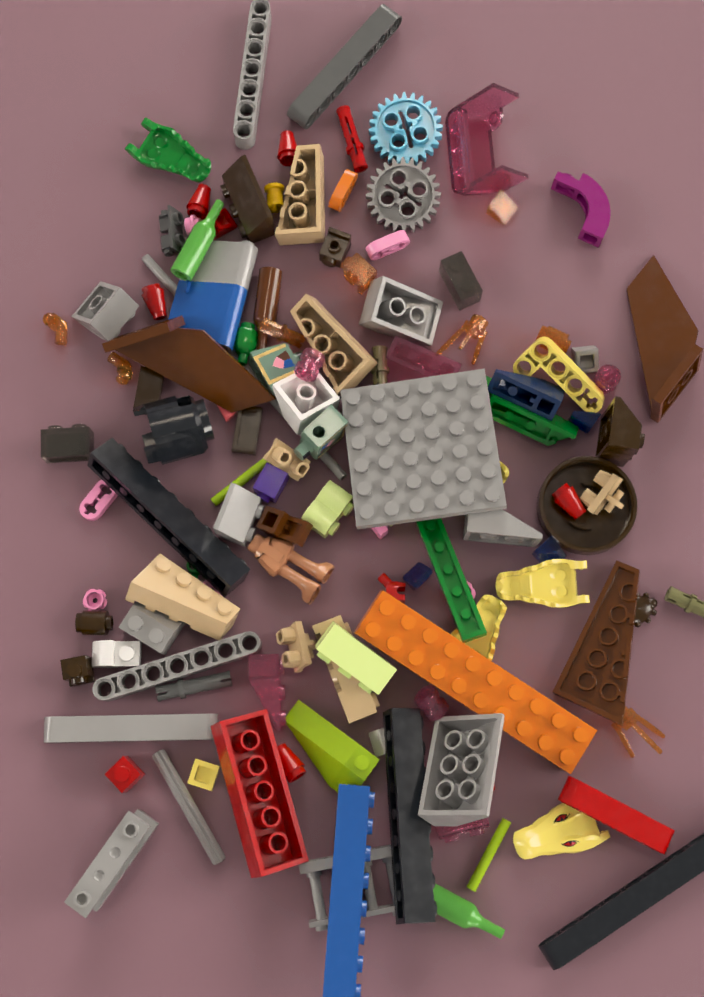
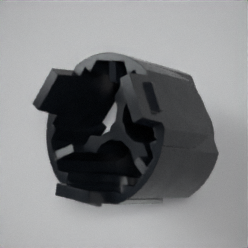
(178, 429)

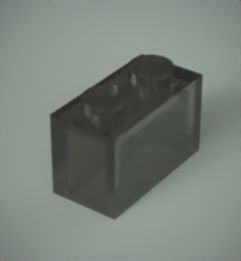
(460, 280)
(66, 444)

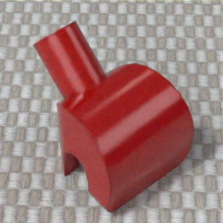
(393, 587)

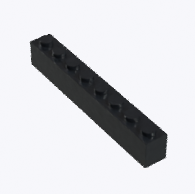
(168, 517)
(408, 831)

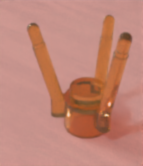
(473, 328)
(630, 721)

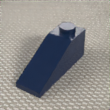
(527, 392)

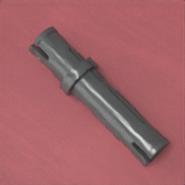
(192, 686)

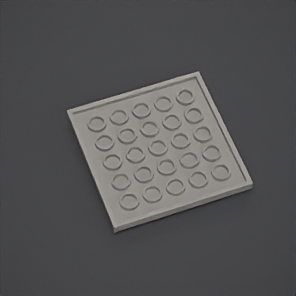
(422, 449)

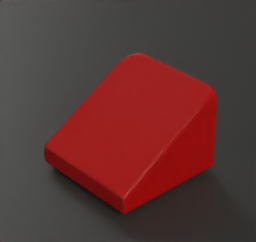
(224, 223)

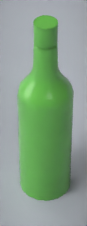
(197, 245)
(462, 912)

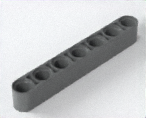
(344, 66)

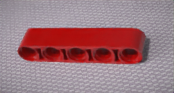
(616, 815)

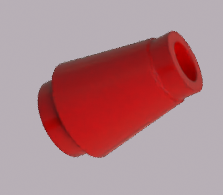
(286, 148)
(199, 202)
(155, 300)
(569, 501)
(291, 764)

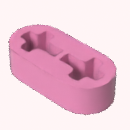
(387, 245)
(94, 496)

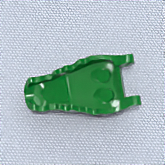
(169, 152)

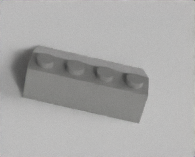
(461, 769)

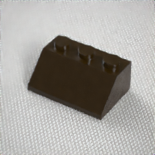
(247, 201)
(619, 434)

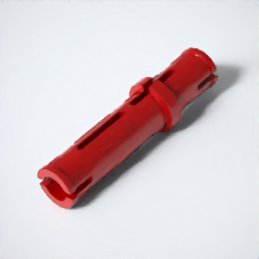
(358, 161)

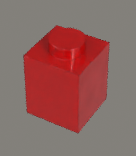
(124, 774)

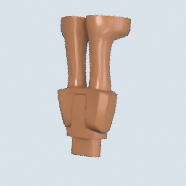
(274, 556)

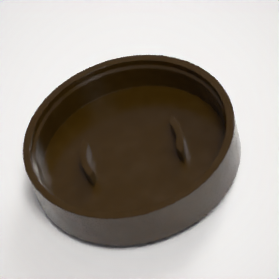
(590, 532)

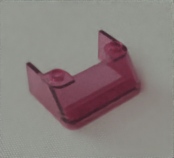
(471, 144)

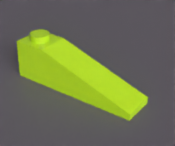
(331, 750)

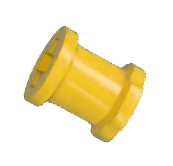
(274, 196)

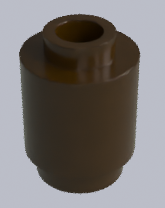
(94, 622)

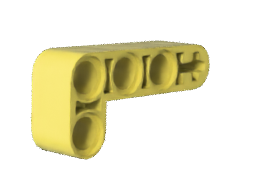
(562, 378)

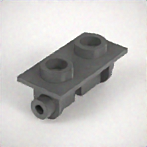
(171, 222)

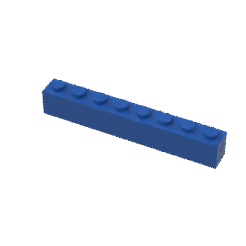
(347, 890)

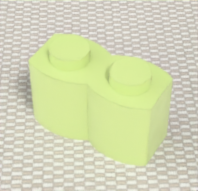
(328, 509)

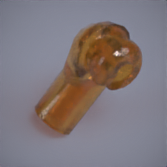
(58, 325)
(124, 368)

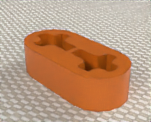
(343, 190)

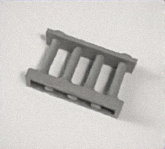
(111, 862)
(313, 871)

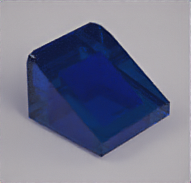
(584, 420)
(549, 550)
(417, 575)

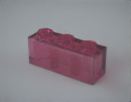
(421, 358)

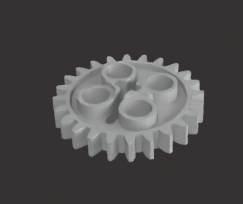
(392, 213)

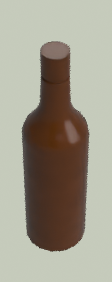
(267, 300)

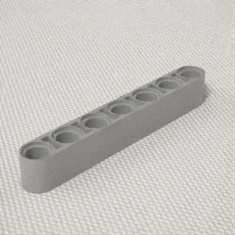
(252, 83)
(165, 665)
(129, 728)

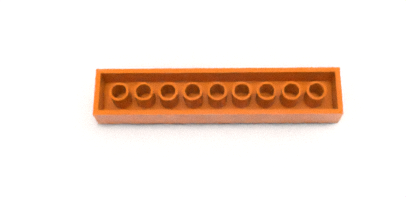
(475, 681)

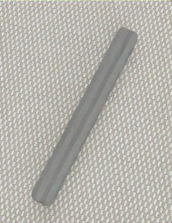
(188, 807)

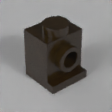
(339, 240)
(77, 670)

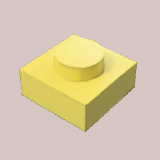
(203, 774)

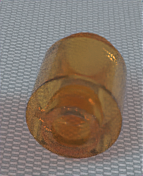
(558, 337)

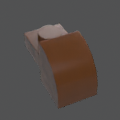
(283, 526)

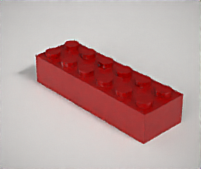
(259, 793)

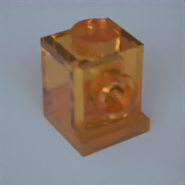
(358, 272)

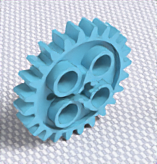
(386, 135)

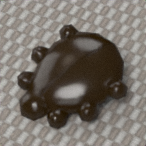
(644, 609)

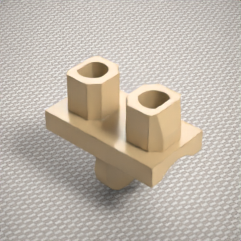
(285, 459)
(597, 502)
(299, 646)

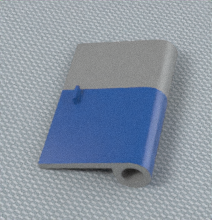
(217, 291)

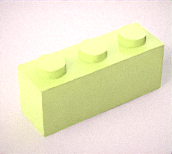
(354, 659)

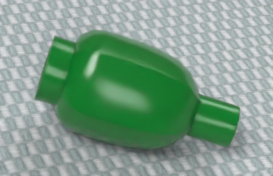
(245, 341)

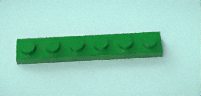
(451, 579)

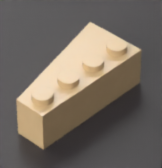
(304, 203)
(345, 358)
(183, 597)
(354, 700)

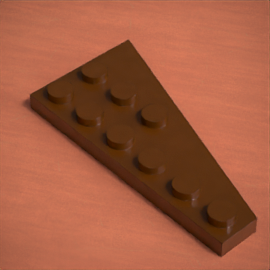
(601, 657)

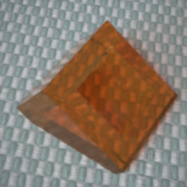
(502, 208)

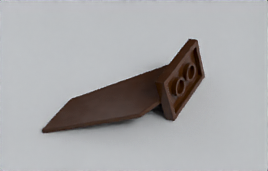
(663, 336)
(193, 362)

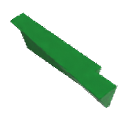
(529, 423)

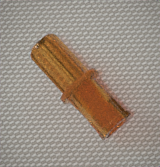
(281, 332)

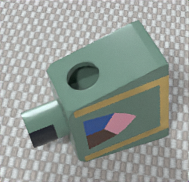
(273, 364)
(321, 434)

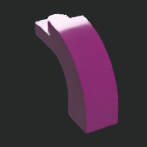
(593, 202)

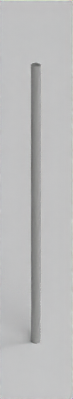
(171, 286)

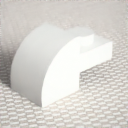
(116, 654)

